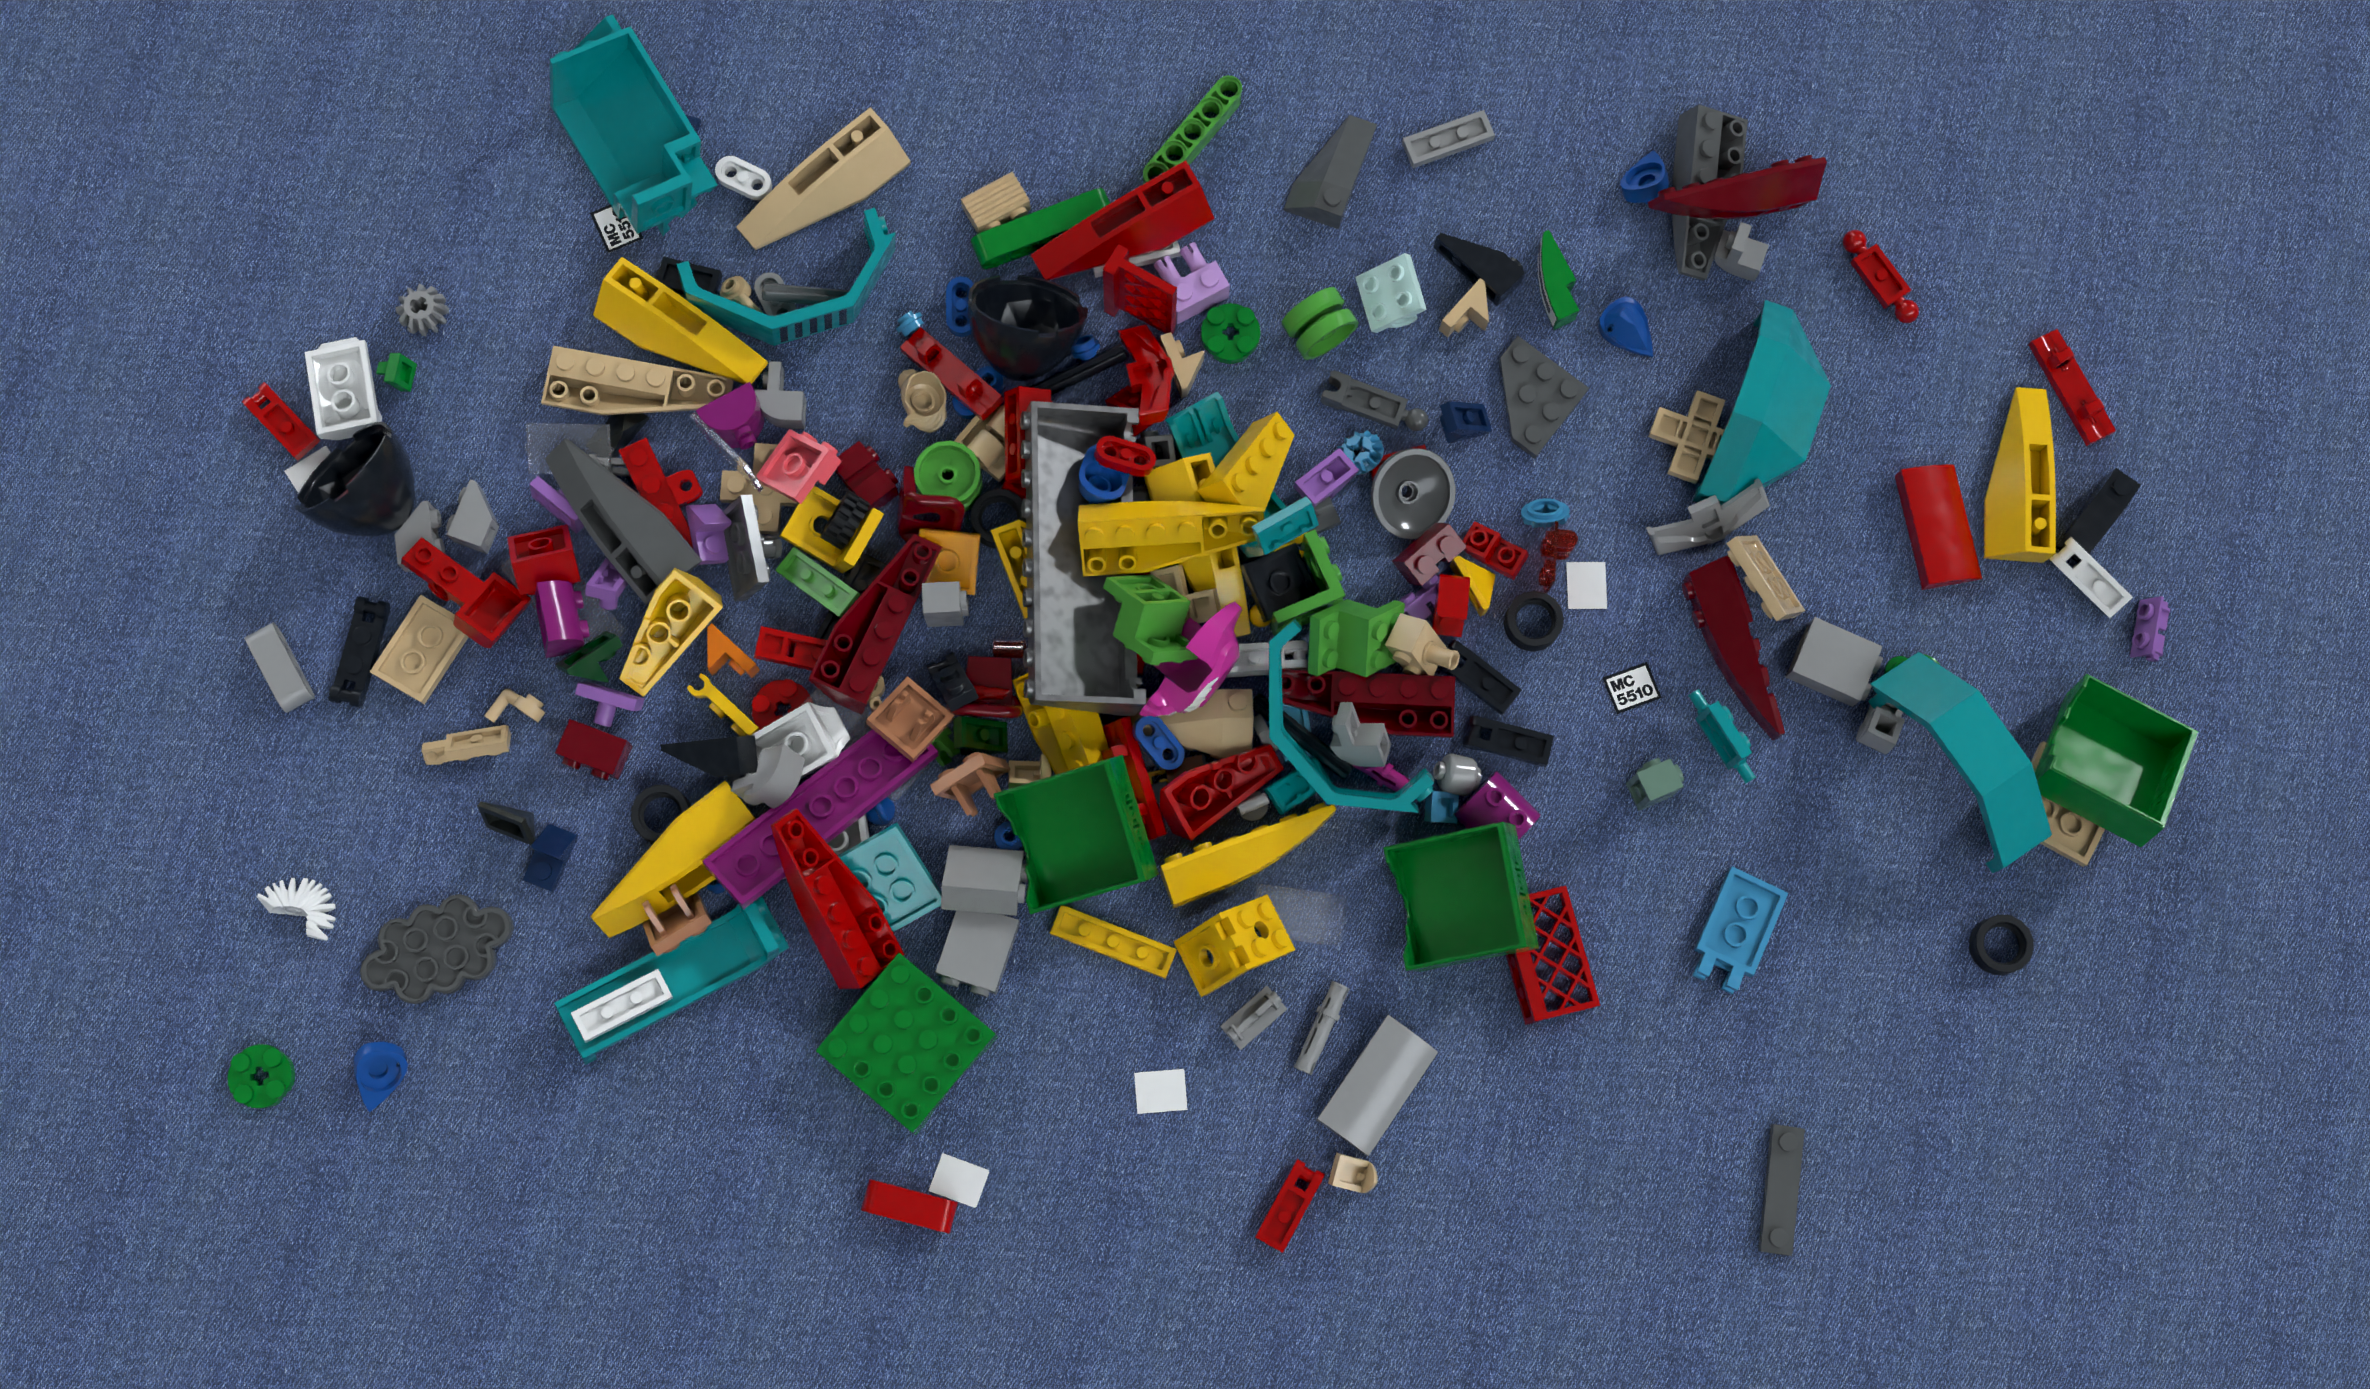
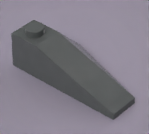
(1330, 178)

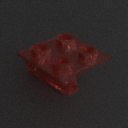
(1555, 546)

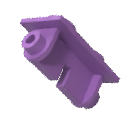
(1416, 603)
(2151, 617)

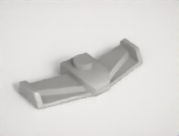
(1709, 521)

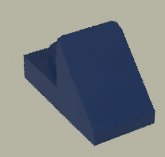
(1464, 421)
(550, 857)

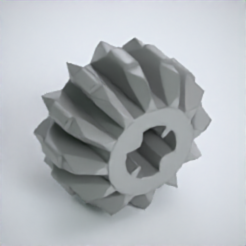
(425, 300)

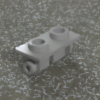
(1253, 1017)

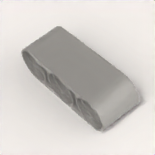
(279, 667)

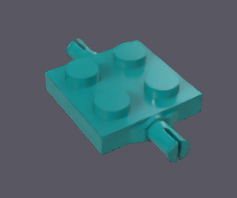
(1719, 728)

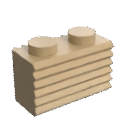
(996, 203)

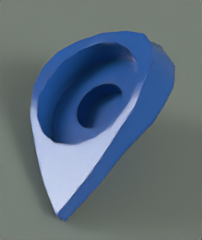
(1645, 179)
(1627, 326)
(377, 1071)

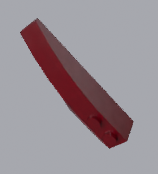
(1724, 622)

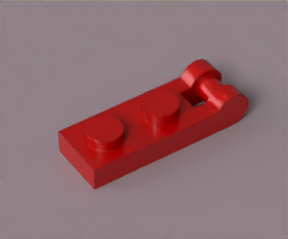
(281, 422)
(1289, 1207)

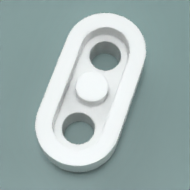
(745, 178)

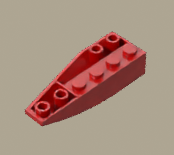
(1139, 221)
(834, 905)

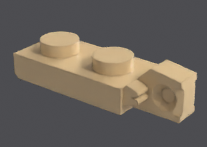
(467, 745)

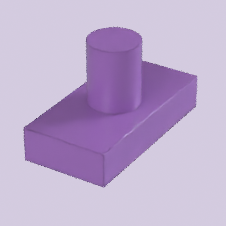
(555, 503)
(606, 585)
(608, 700)

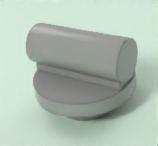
(1253, 807)

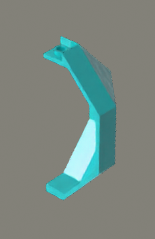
(1773, 411)

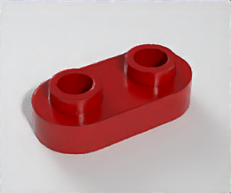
(1125, 456)

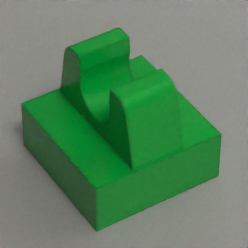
(398, 372)

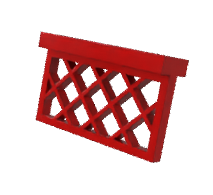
(1138, 292)
(1523, 967)

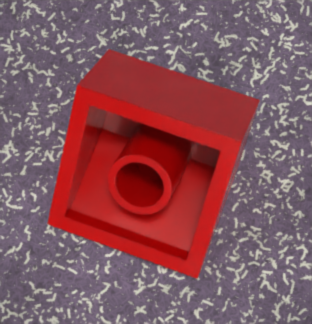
(543, 557)

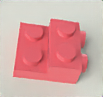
(798, 465)

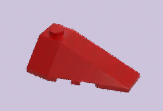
(1212, 790)

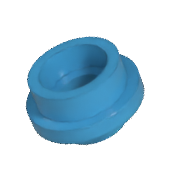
(909, 323)

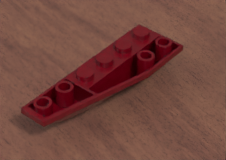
(1747, 194)
(872, 626)
(1401, 701)

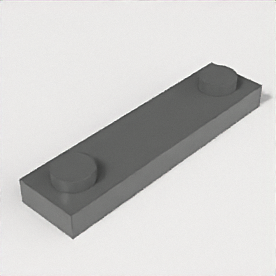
(1781, 1190)

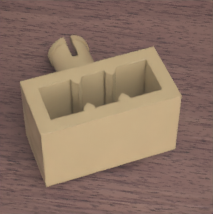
(1419, 647)

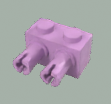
(1197, 290)

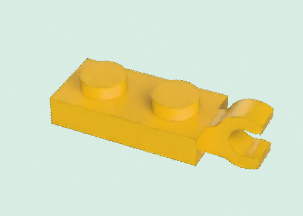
(723, 706)

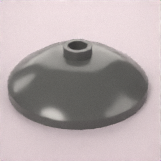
(1428, 494)

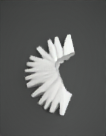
(306, 902)

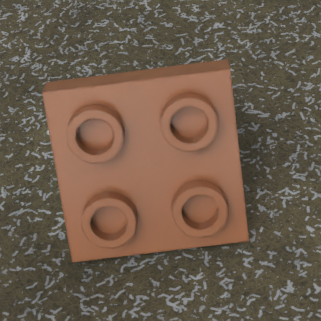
(910, 719)
(975, 773)
(677, 923)

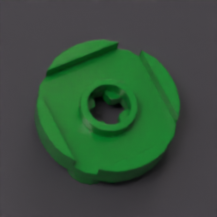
(1234, 316)
(246, 1064)

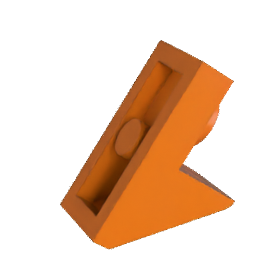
(722, 649)

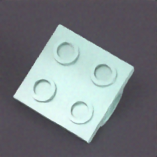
(1391, 294)

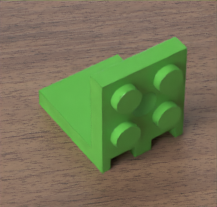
(1326, 578)

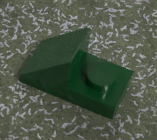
(585, 659)
(980, 736)

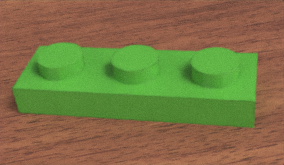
(817, 582)

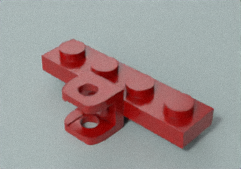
(661, 491)

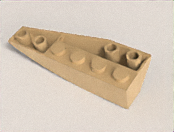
(828, 181)
(625, 386)

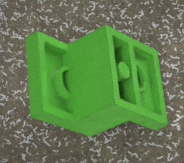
(1150, 618)
(1352, 637)

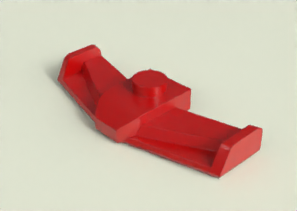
(1149, 373)

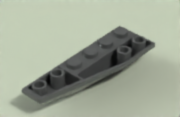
(1707, 148)
(620, 521)

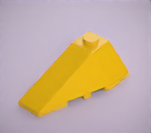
(670, 624)

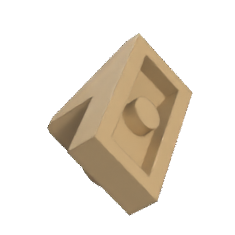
(1472, 307)
(1184, 368)

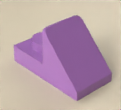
(1326, 478)
(707, 532)

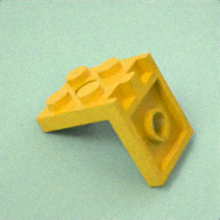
(802, 534)
(1233, 944)

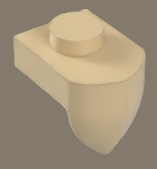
(1028, 771)
(1353, 1174)

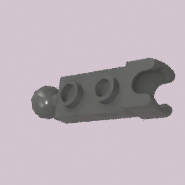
(1372, 403)

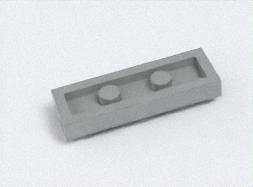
(1448, 139)

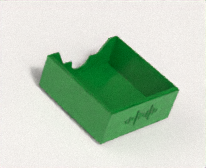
(2114, 760)
(1079, 834)
(1463, 896)
(906, 1043)

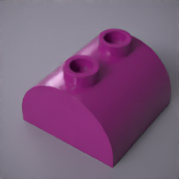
(735, 417)
(559, 617)
(1497, 802)

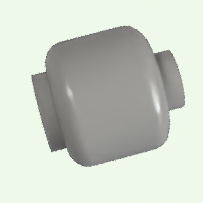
(1457, 774)

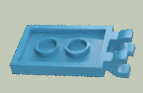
(1738, 928)

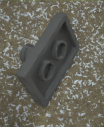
(748, 549)

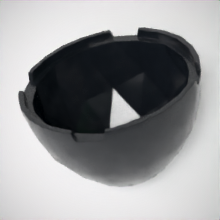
(1024, 324)
(362, 487)

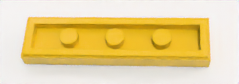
(1113, 941)

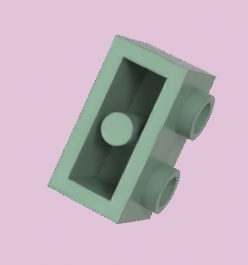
(1655, 783)

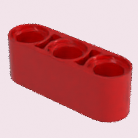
(909, 1206)

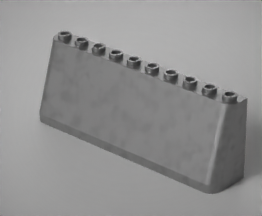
(1070, 617)

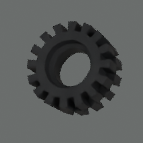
(845, 520)

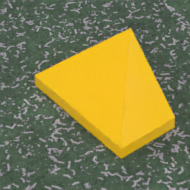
(1480, 583)

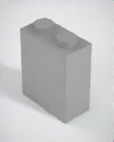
(1835, 662)
(983, 880)
(977, 951)

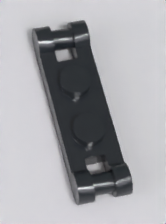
(360, 652)

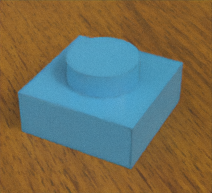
(1441, 807)

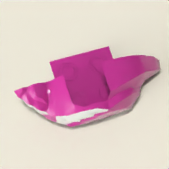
(1198, 678)

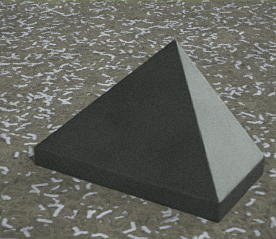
(623, 429)
(509, 821)

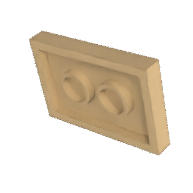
(420, 650)

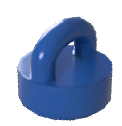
(882, 813)

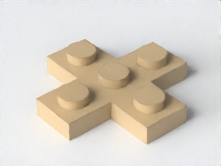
(1692, 435)
(767, 501)
(1203, 603)

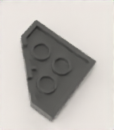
(1536, 395)

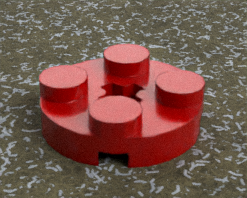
(771, 695)

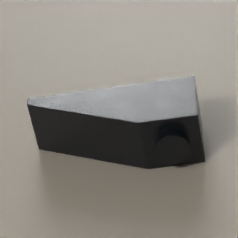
(1476, 261)
(2100, 511)
(718, 757)

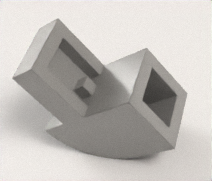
(1740, 254)
(778, 406)
(1881, 728)
(1359, 742)
(775, 777)

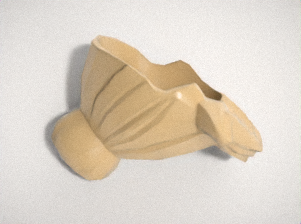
(923, 400)

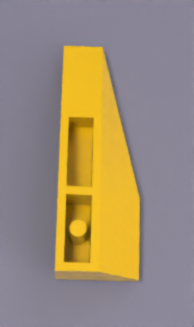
(671, 326)
(1217, 570)
(674, 860)

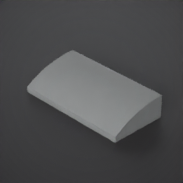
(1377, 1085)

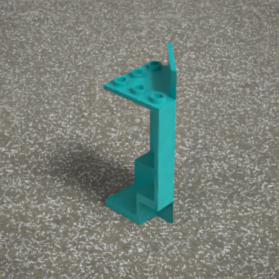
(628, 127)

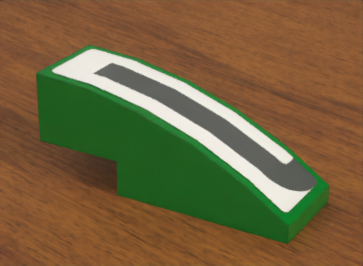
(1555, 283)

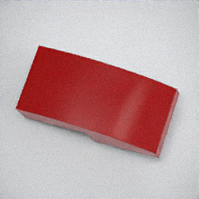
(1494, 551)

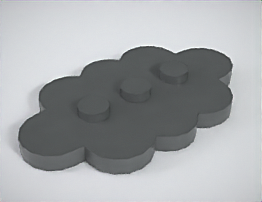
(436, 949)

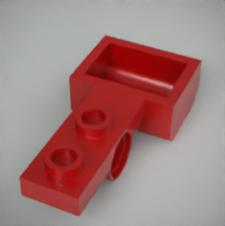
(486, 606)

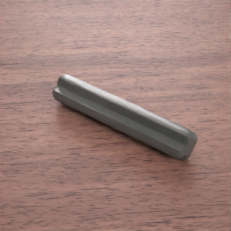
(799, 294)

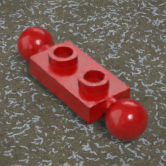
(1880, 276)

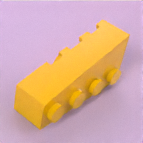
(1251, 466)

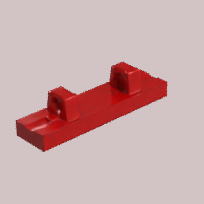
(953, 374)
(2072, 387)
(779, 646)
(1122, 742)

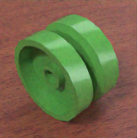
(1319, 323)
(951, 461)

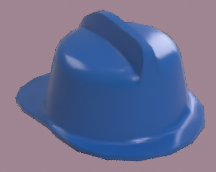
(1098, 482)

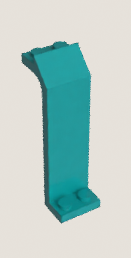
(696, 968)

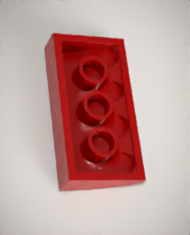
(1937, 525)

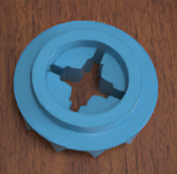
(1365, 460)
(1544, 513)

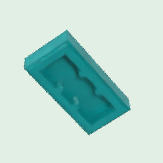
(1291, 790)

